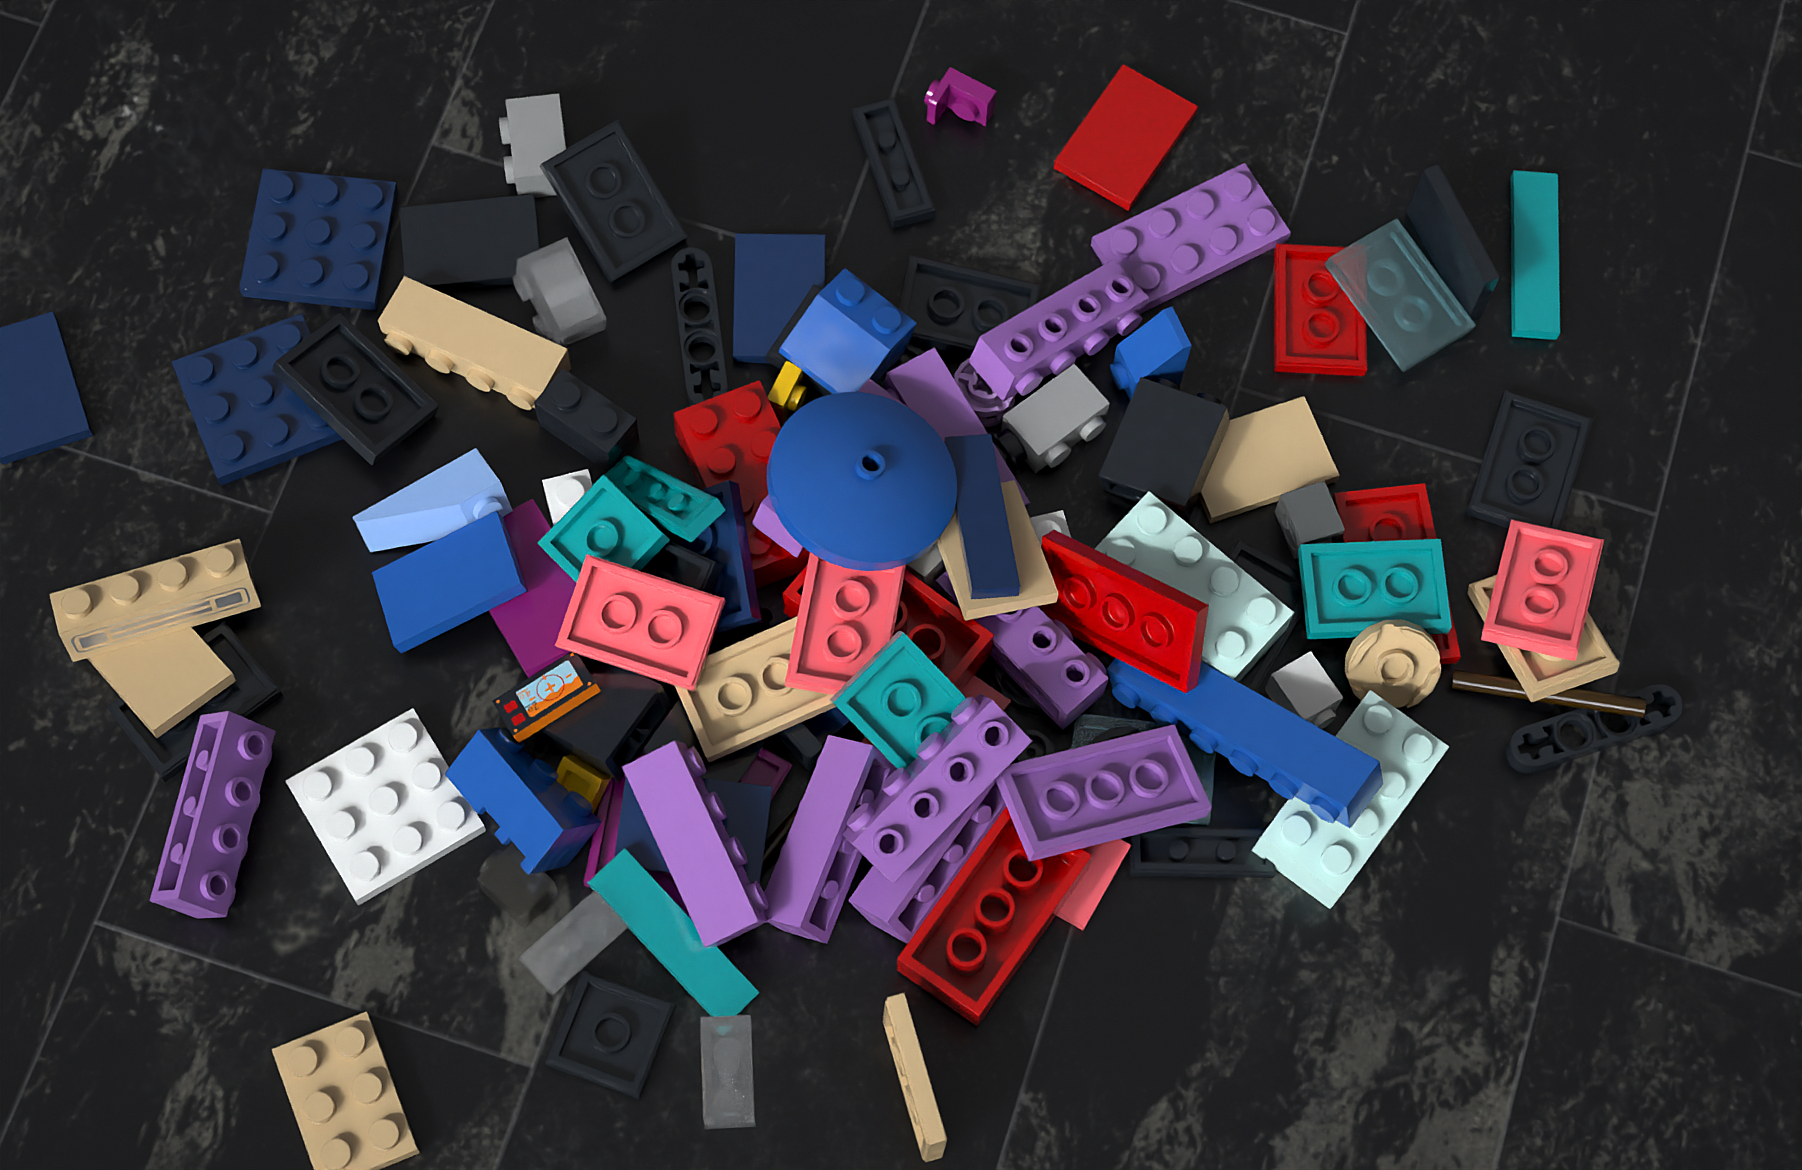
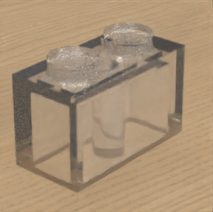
(559, 294)
(573, 943)
(727, 1071)

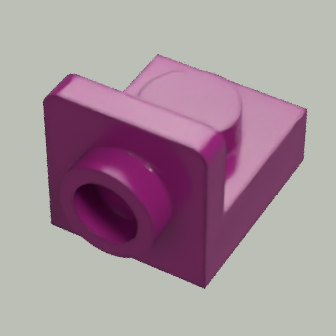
(963, 95)

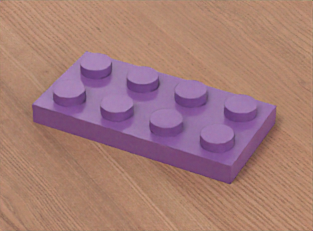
(1194, 235)
(1102, 792)

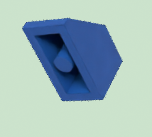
(1152, 352)

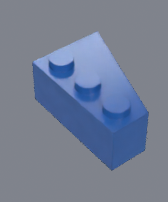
(523, 799)

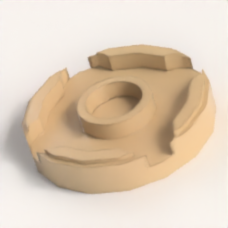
(1394, 662)

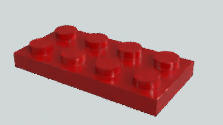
(1393, 516)
(1126, 612)

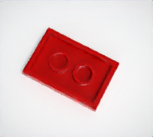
(1125, 137)
(1313, 317)

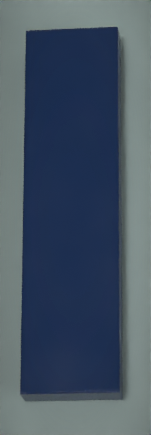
(982, 519)

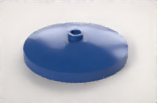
(861, 481)

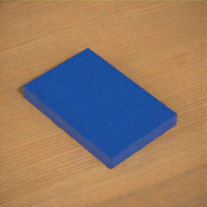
(449, 582)

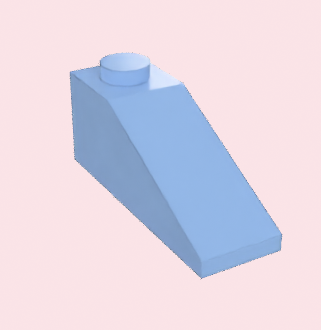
(434, 505)

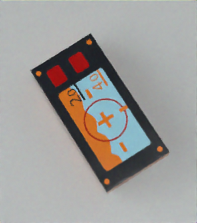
(546, 696)

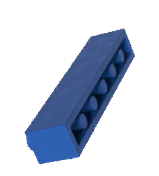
(1258, 739)

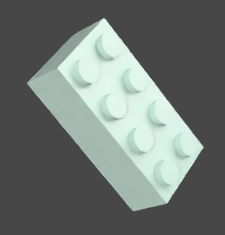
(1241, 612)
(1329, 855)

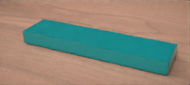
(1535, 255)
(665, 498)
(672, 936)

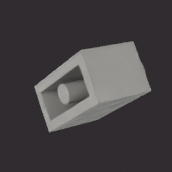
(535, 135)
(1057, 418)

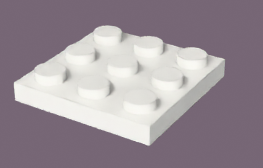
(385, 806)

